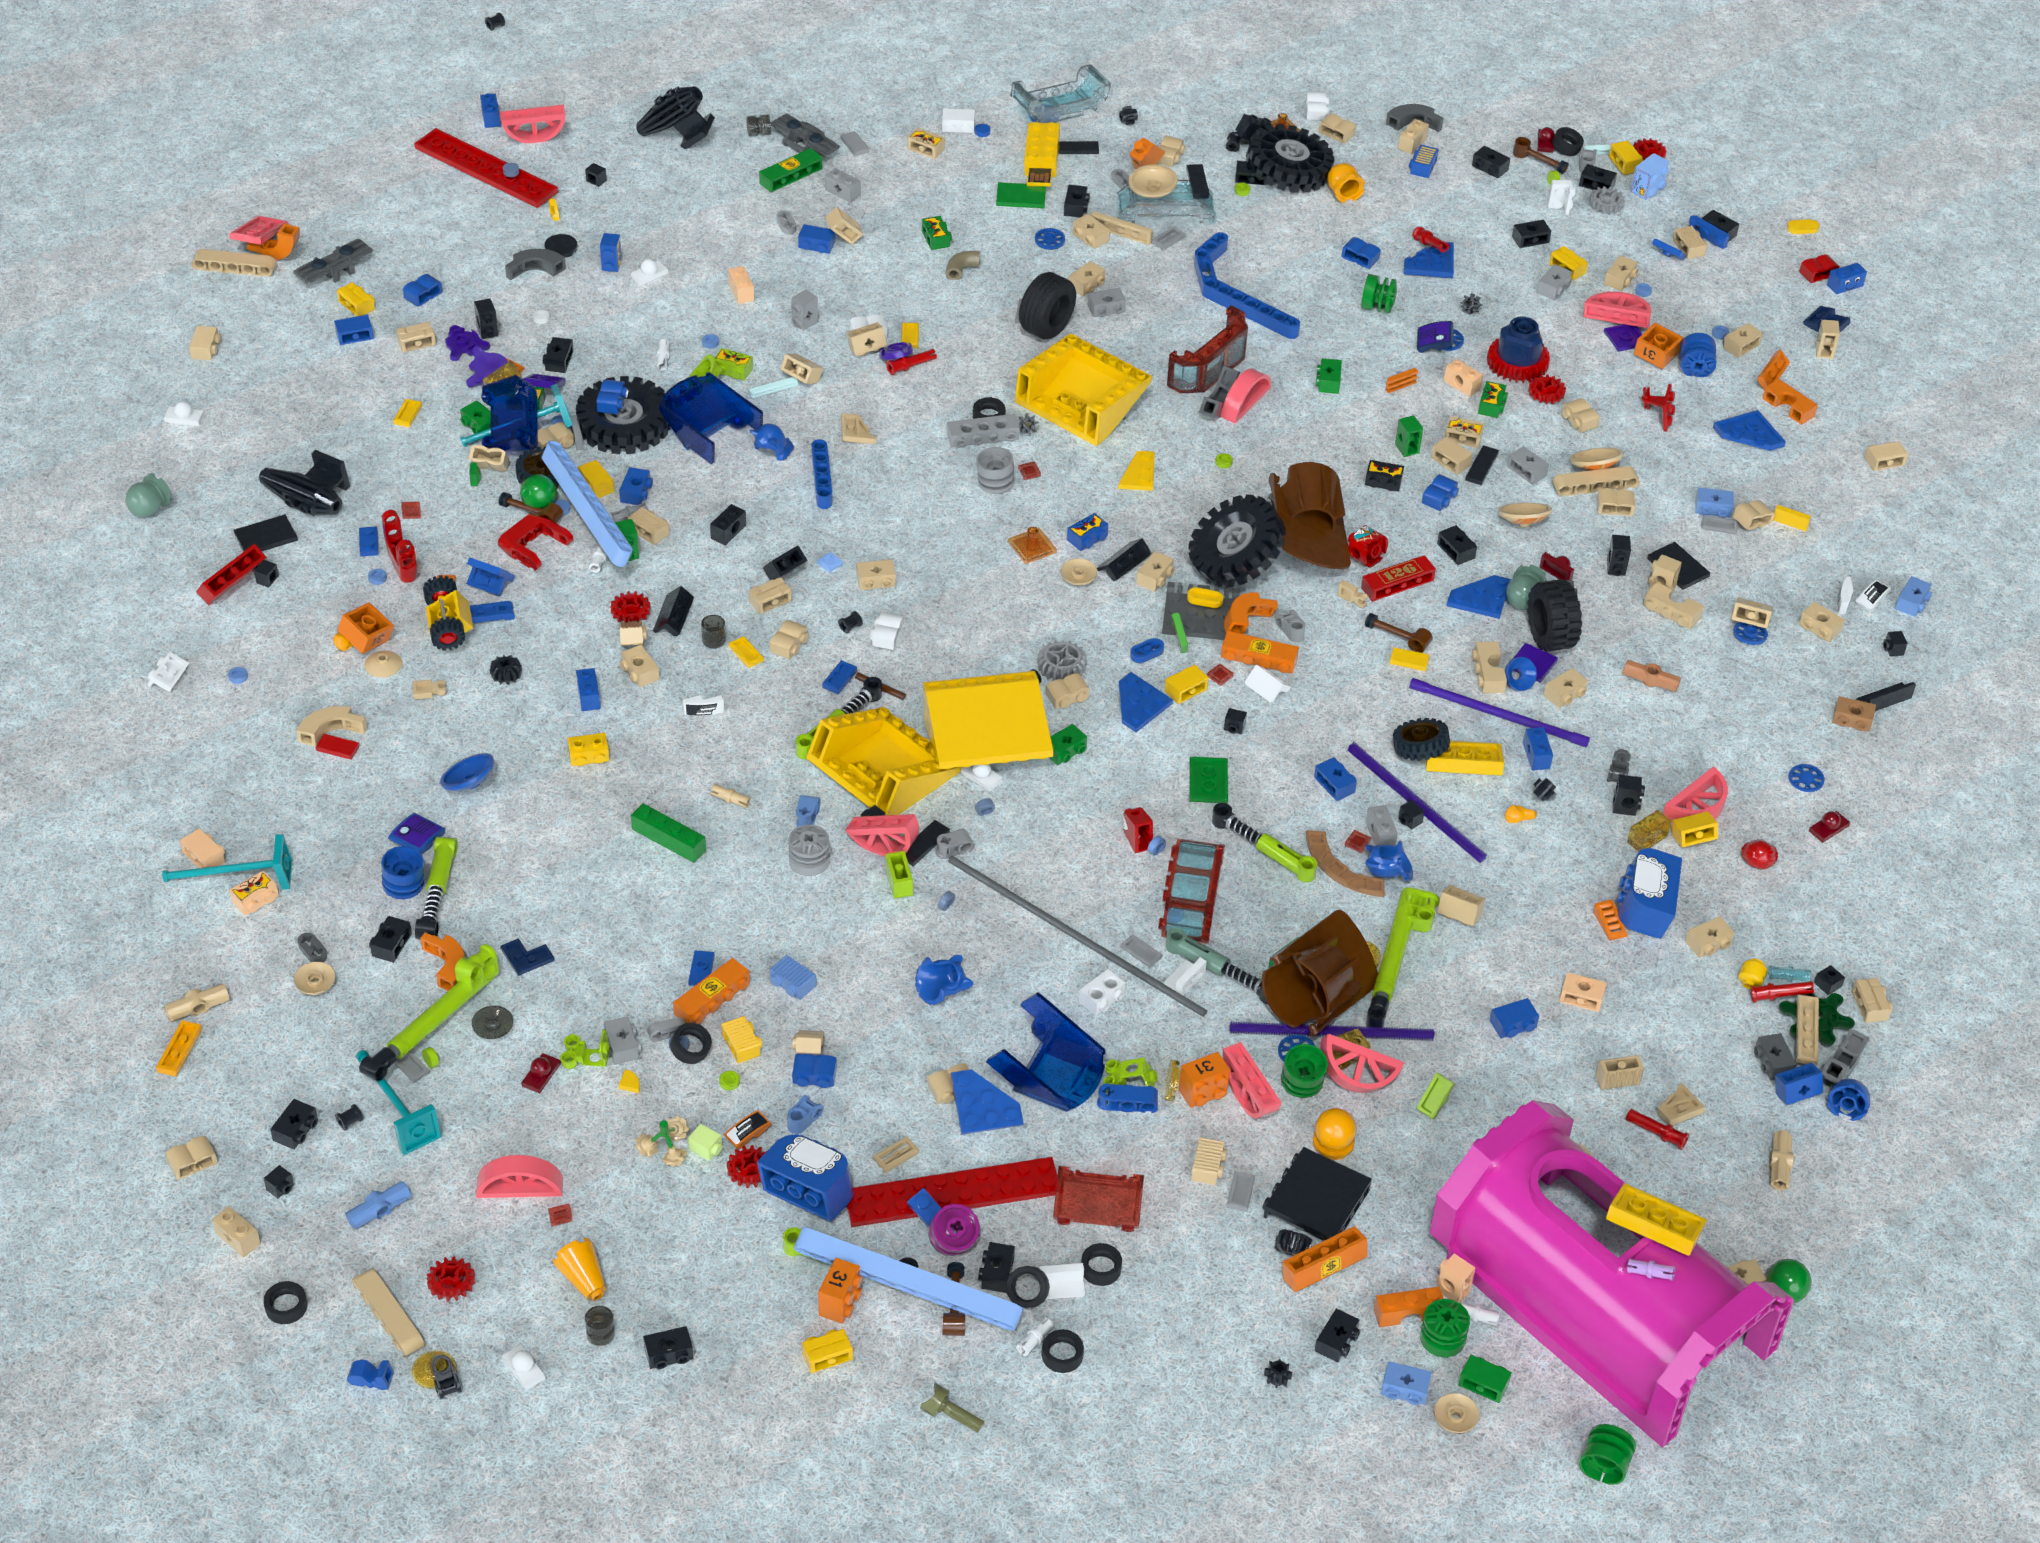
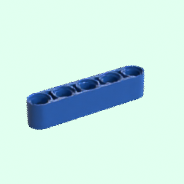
(821, 474)

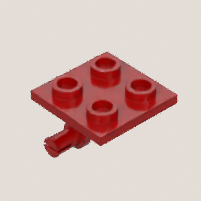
(1661, 401)

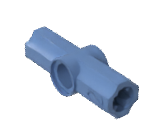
(378, 1204)

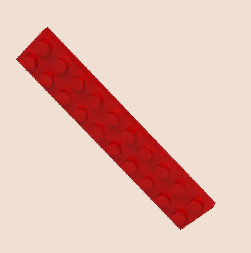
(485, 167)
(968, 1187)

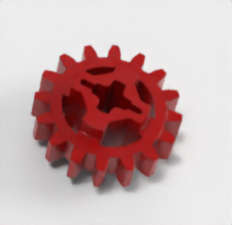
(1648, 147)
(1547, 389)
(630, 607)
(747, 1165)
(450, 1278)

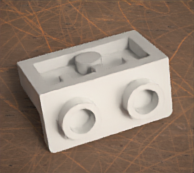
(1561, 195)
(168, 671)

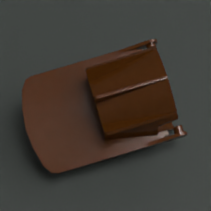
(1312, 514)
(1320, 973)

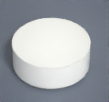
(541, 316)

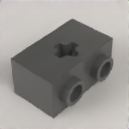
(1774, 1055)

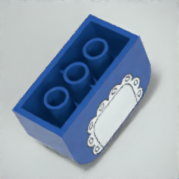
(1649, 892)
(807, 1175)

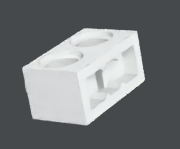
(1102, 992)

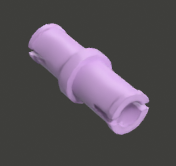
(1651, 1269)

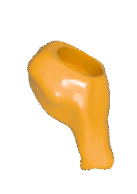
(341, 642)
(1517, 813)

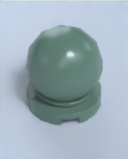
(148, 496)
(1521, 584)

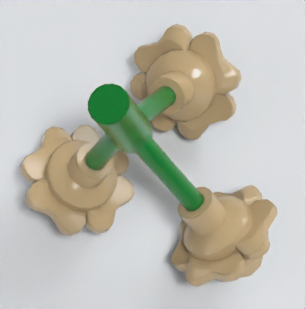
(672, 1128)

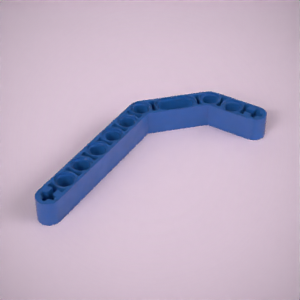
(1227, 295)

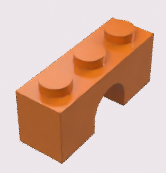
(1780, 393)
(1395, 1306)

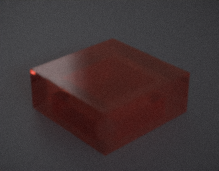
(1029, 470)
(411, 510)
(1220, 674)
(1357, 841)
(560, 1215)

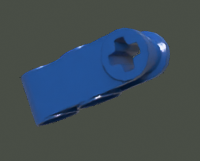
(1128, 1098)

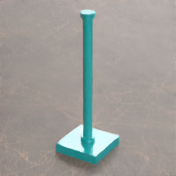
(559, 406)
(281, 862)
(414, 1128)

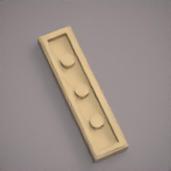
(1124, 228)
(1807, 1029)

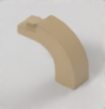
(327, 720)

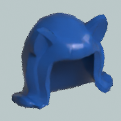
(771, 437)
(1389, 861)
(941, 979)

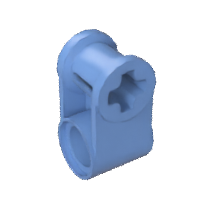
(807, 810)
(803, 1115)

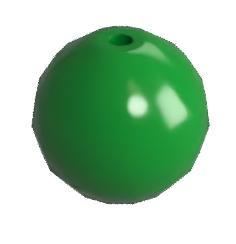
(538, 491)
(1790, 1277)

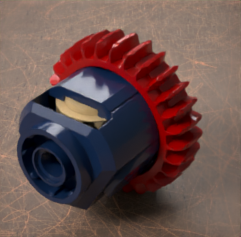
(1519, 351)

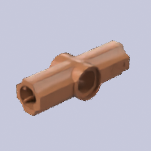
(1651, 675)

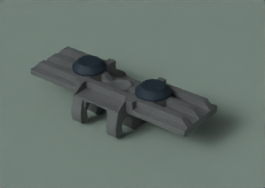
(798, 131)
(333, 263)

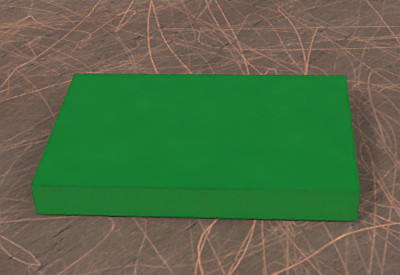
(1020, 195)
(1208, 780)

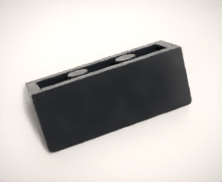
(1125, 559)
(674, 611)
(1890, 695)

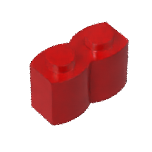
(1817, 268)

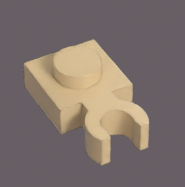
(1350, 593)
(425, 688)

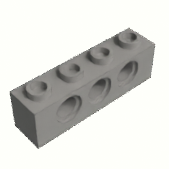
(983, 430)

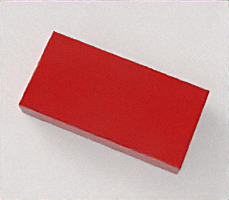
(337, 746)

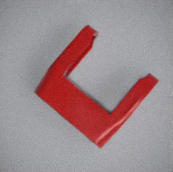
(526, 530)
(401, 556)

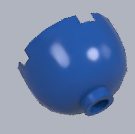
(1849, 1095)

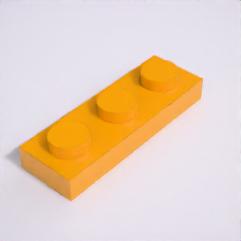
(179, 1048)

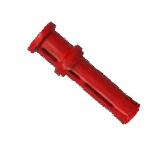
(1426, 237)
(904, 363)
(1772, 991)
(1666, 1132)

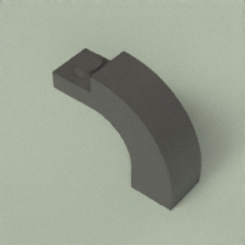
(1405, 114)
(535, 259)
(1213, 405)
(1846, 1058)

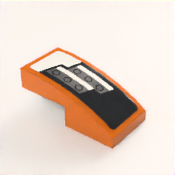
(751, 1126)

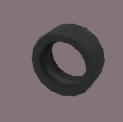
(1565, 147)
(988, 403)
(694, 1030)
(1101, 1250)
(1044, 1286)
(291, 1315)
(1060, 1365)

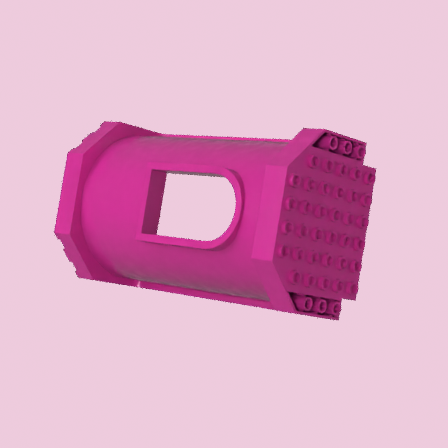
(1614, 1328)

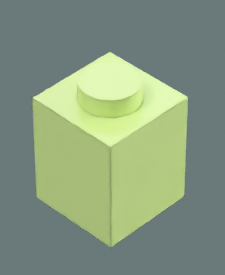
(705, 1142)

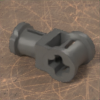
(1619, 765)

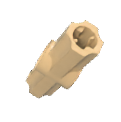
(196, 1002)
(1781, 1160)

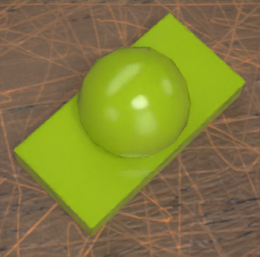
(1435, 1095)

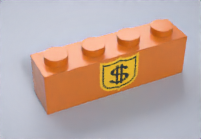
(1259, 652)
(712, 992)
(1324, 1259)

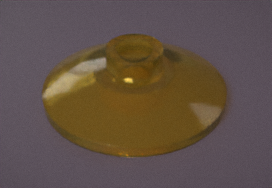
(421, 1370)

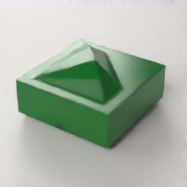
(475, 474)

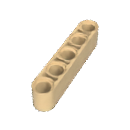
(234, 262)
(1593, 480)
(388, 1310)

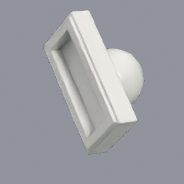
(649, 271)
(184, 414)
(982, 776)
(523, 1367)

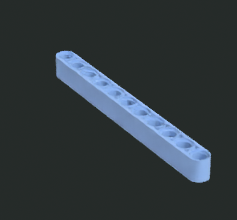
(587, 504)
(911, 1279)

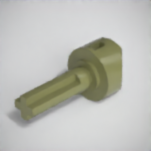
(940, 1402)

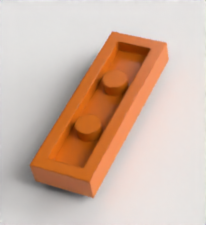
(1773, 369)

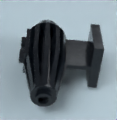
(679, 110)
(314, 490)

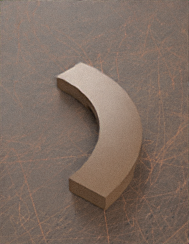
(1339, 872)

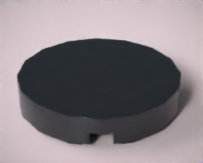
(562, 244)

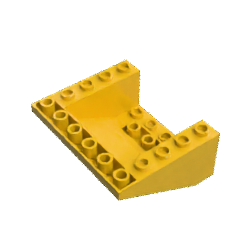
(1080, 388)
(986, 720)
(878, 759)

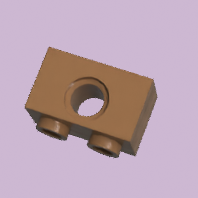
(1854, 713)

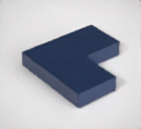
(523, 960)

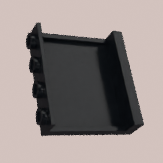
(1318, 1194)

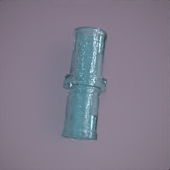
(1789, 974)

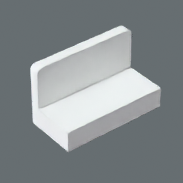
(1266, 683)
(1186, 975)
(1065, 1280)

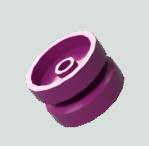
(942, 1225)

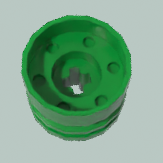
(1379, 293)
(1307, 1062)
(1445, 1328)
(1607, 1452)

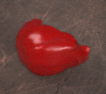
(1759, 854)

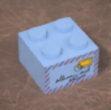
(1650, 176)

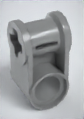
(1586, 157)
(1291, 625)
(955, 842)

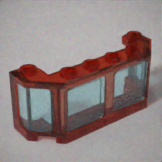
(1202, 369)
(1192, 888)

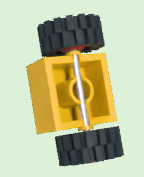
(447, 614)

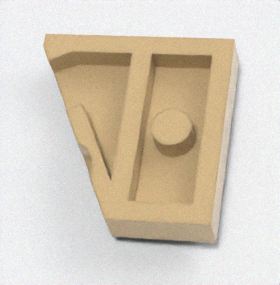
(855, 429)
(1680, 1106)

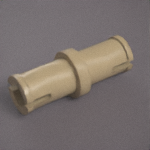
(730, 796)

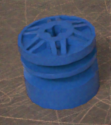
(1698, 355)
(402, 872)

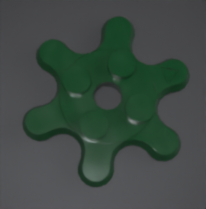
(1829, 1019)

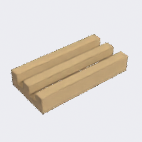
(896, 1159)

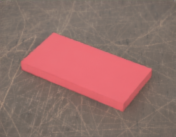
(258, 230)

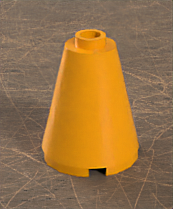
(581, 1267)

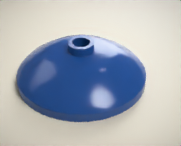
(468, 772)

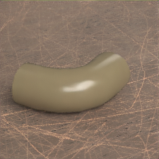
(959, 262)

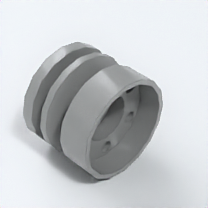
(995, 470)
(809, 850)

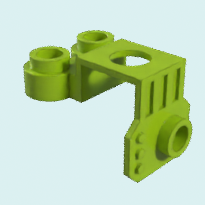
(578, 1052)
(1118, 1072)

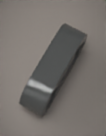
(315, 945)

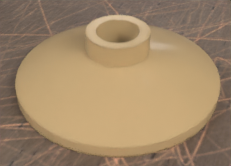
(1078, 571)
(383, 664)
(311, 972)
(1457, 1405)

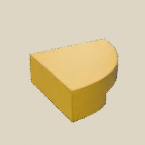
(553, 209)
(629, 1082)

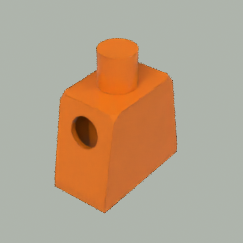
(1145, 153)

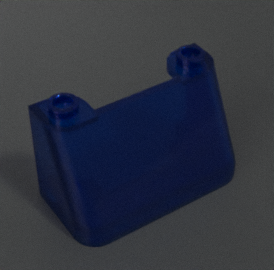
(512, 414)

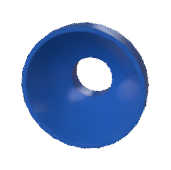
(1527, 673)

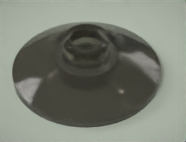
(489, 1016)

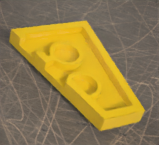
(1139, 472)

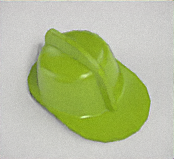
(707, 365)

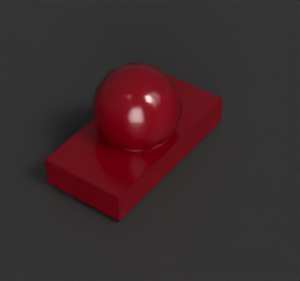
(1545, 140)
(1558, 567)
(1830, 825)
(540, 1072)

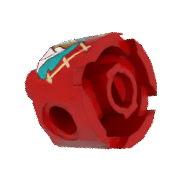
(1367, 546)

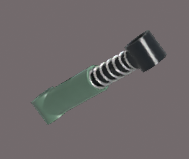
(1179, 943)

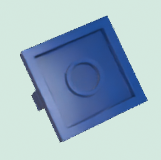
(488, 577)

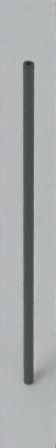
(1078, 936)

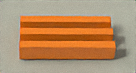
(1401, 380)

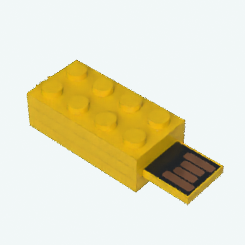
(1041, 153)

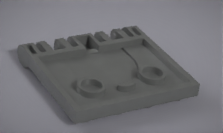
(1196, 619)

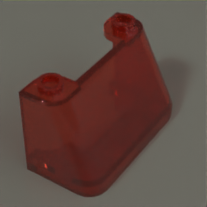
(1098, 1199)

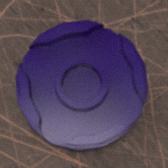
(896, 351)

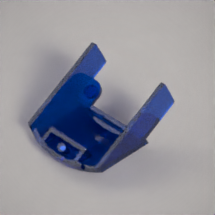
(703, 407)
(1064, 1065)

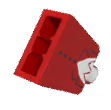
(1135, 824)

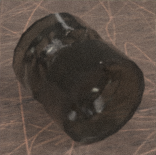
(753, 125)
(713, 631)
(599, 1325)

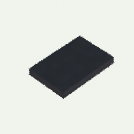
(266, 534)
(1690, 571)

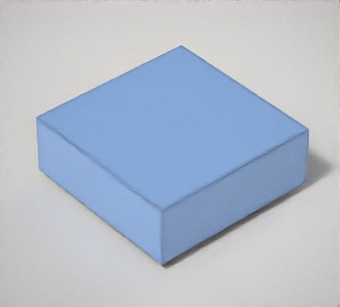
(829, 562)

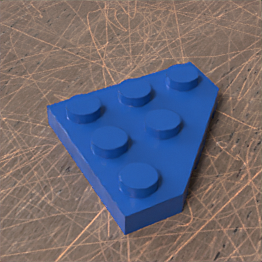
(1431, 262)
(1751, 430)
(1481, 597)
(1140, 701)
(982, 1104)

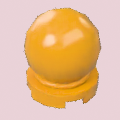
(1345, 182)
(1334, 1133)

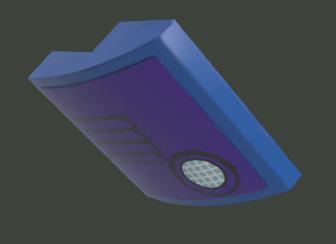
(416, 833)

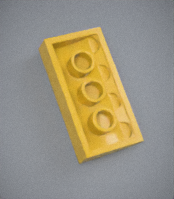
(1469, 759)
(1656, 1219)

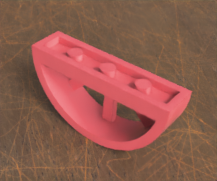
(551, 115)
(1618, 308)
(1244, 394)
(1694, 792)
(866, 829)
(1363, 1055)
(1249, 1083)
(519, 1178)

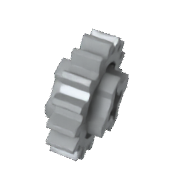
(1607, 200)

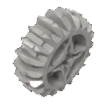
(1061, 660)

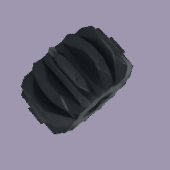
(505, 669)
(1292, 1242)

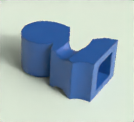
(365, 1374)

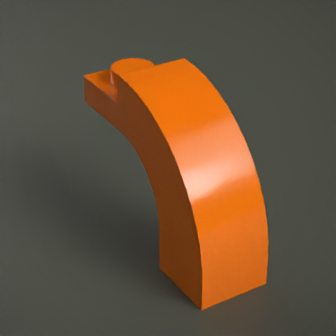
(278, 249)
(1244, 606)
(449, 951)

